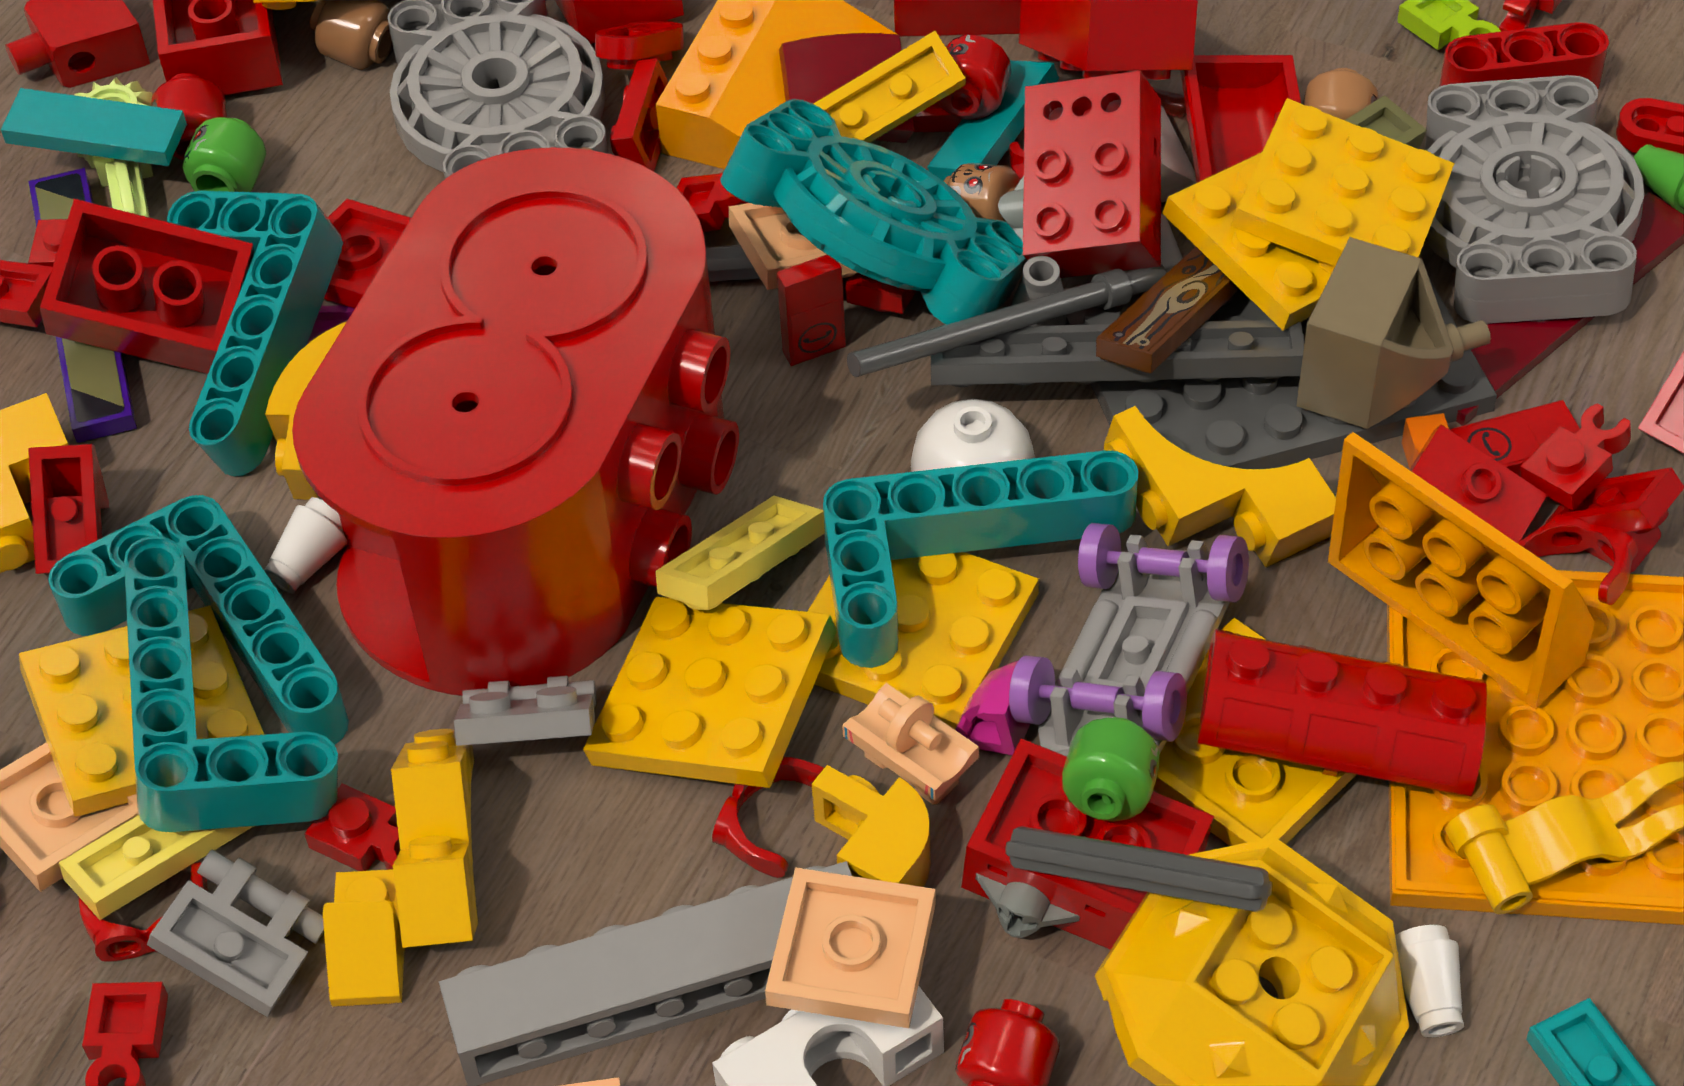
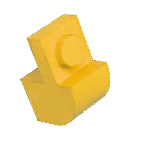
(884, 833)

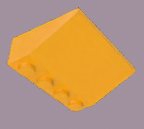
(736, 71)
(1456, 575)

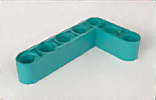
(271, 317)
(955, 512)
(241, 595)
(213, 780)

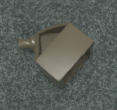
(1377, 337)

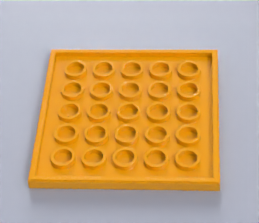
(1583, 741)

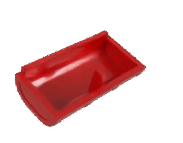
(1234, 106)
(1343, 713)

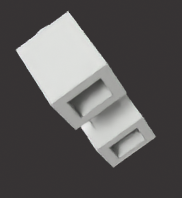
(807, 1040)

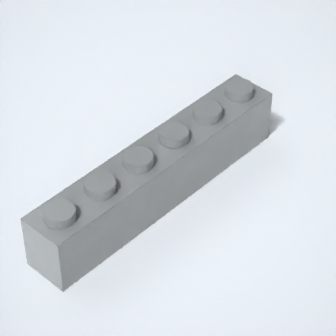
(616, 983)

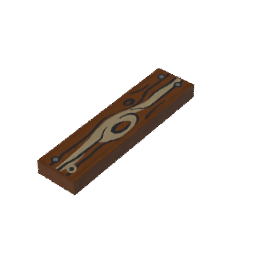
(1166, 314)

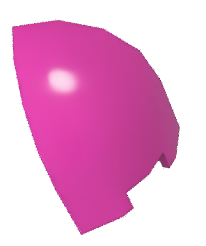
(988, 714)

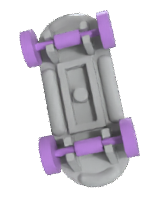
(1138, 639)

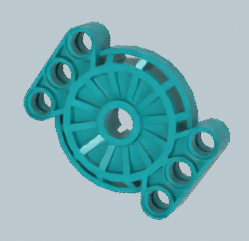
(875, 211)

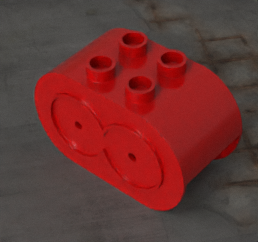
(520, 419)

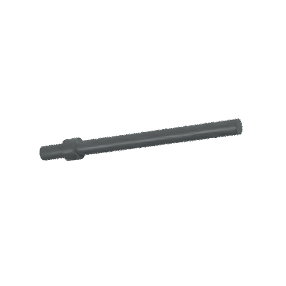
(1105, 290)

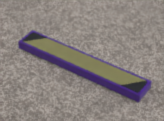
(92, 375)

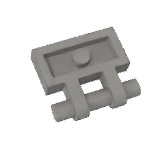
(526, 712)
(230, 947)

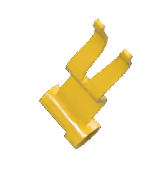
(1561, 834)

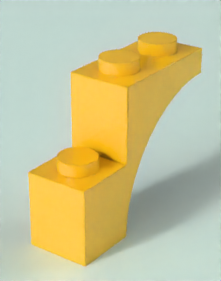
(21, 427)
(1181, 494)
(435, 840)

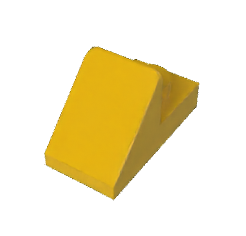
(364, 940)

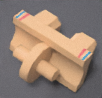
(911, 742)

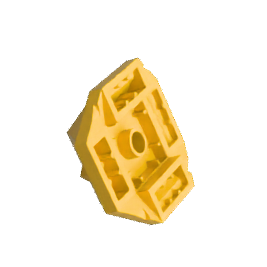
(1192, 994)

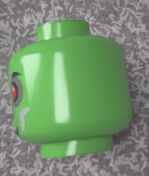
(224, 156)
(1111, 769)

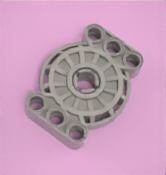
(491, 81)
(1535, 200)

